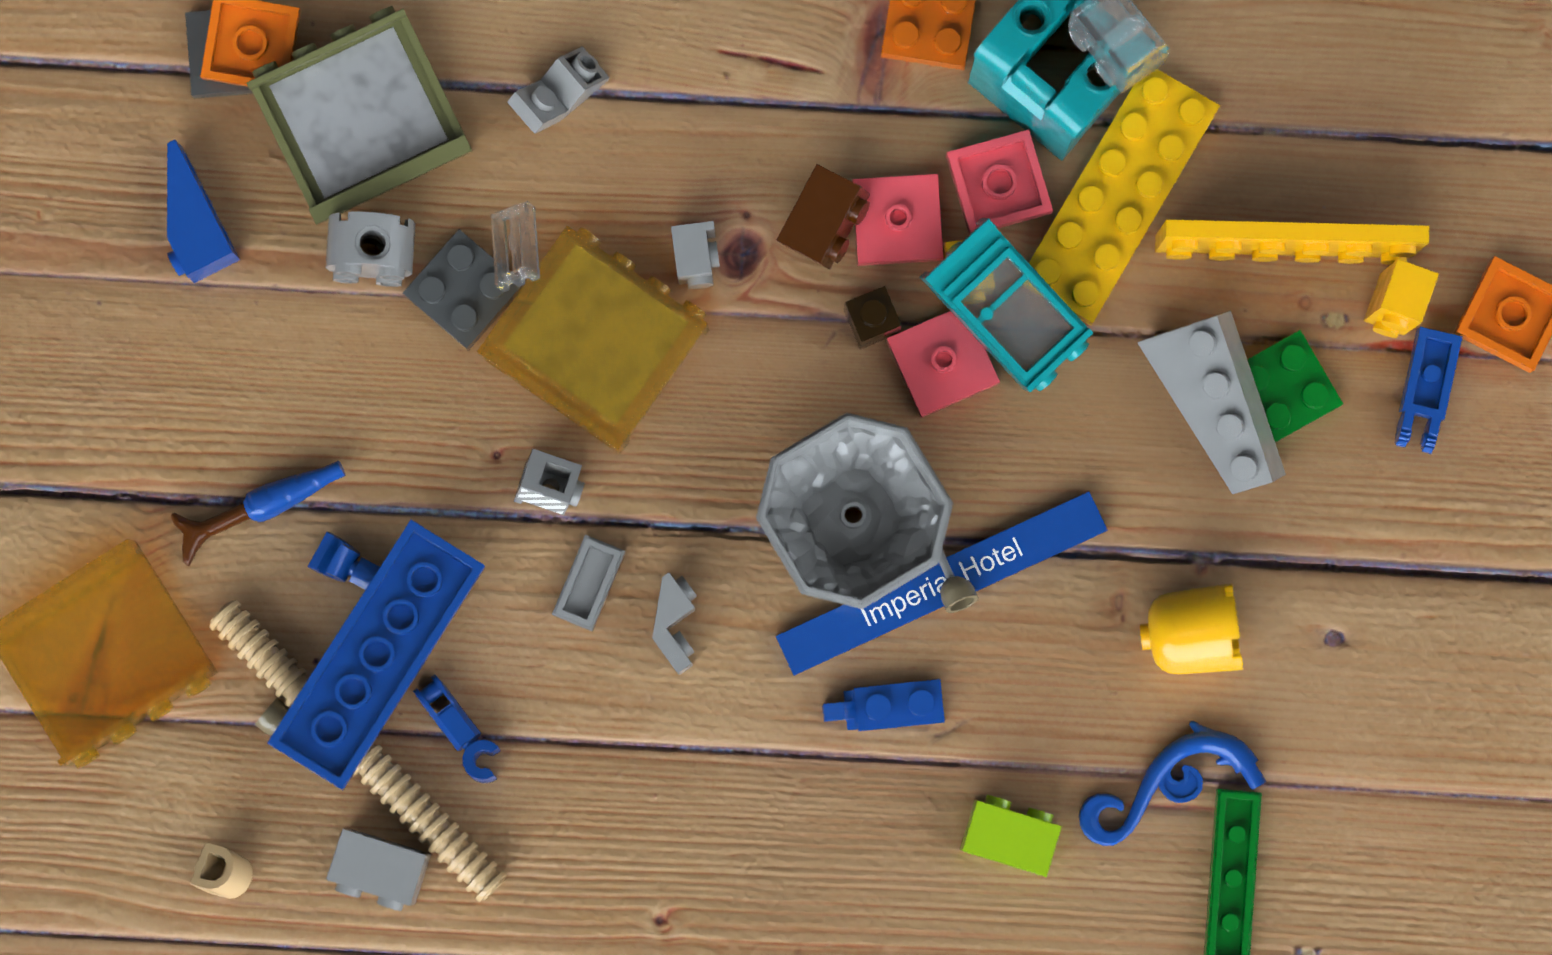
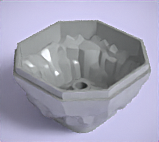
(861, 467)

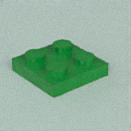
(1292, 385)

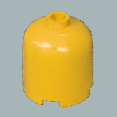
(1194, 631)

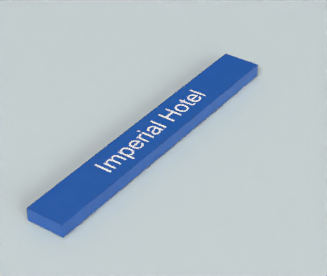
(980, 564)

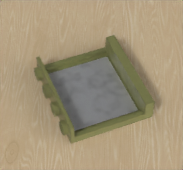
(359, 114)

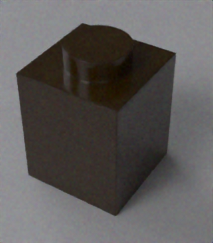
(872, 317)

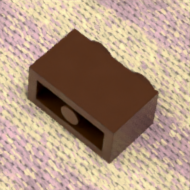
(824, 217)

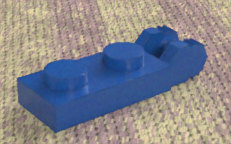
(1428, 385)

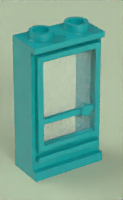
(1008, 307)

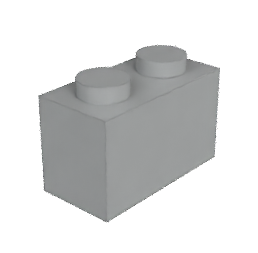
(378, 868)

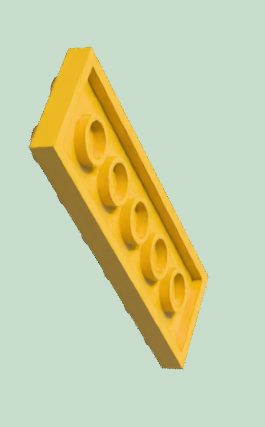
(1121, 191)
(1300, 240)

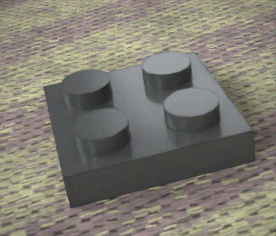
(460, 290)

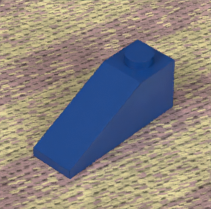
(192, 223)

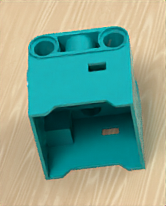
(1007, 82)

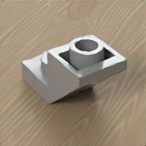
(559, 91)
(672, 607)

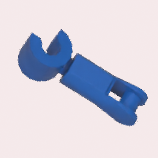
(339, 560)
(458, 729)

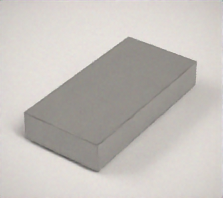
(588, 583)

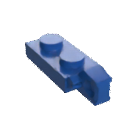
(889, 706)

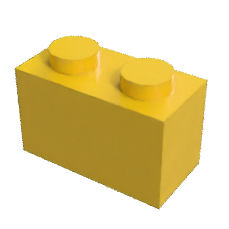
(1400, 298)

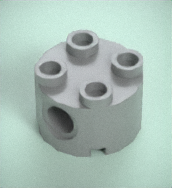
(381, 229)

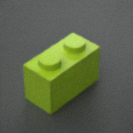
(1011, 837)

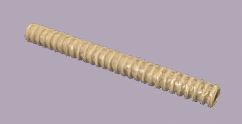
(375, 767)

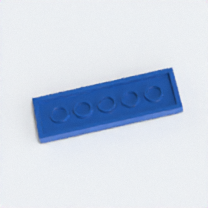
(376, 655)

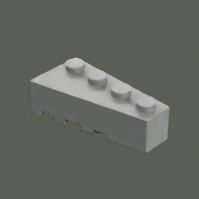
(1218, 397)

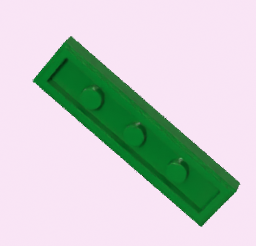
(1232, 872)

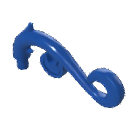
(1158, 774)

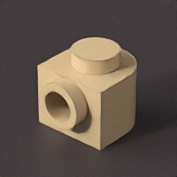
(222, 872)

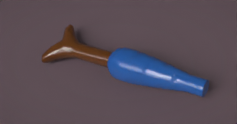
(259, 505)

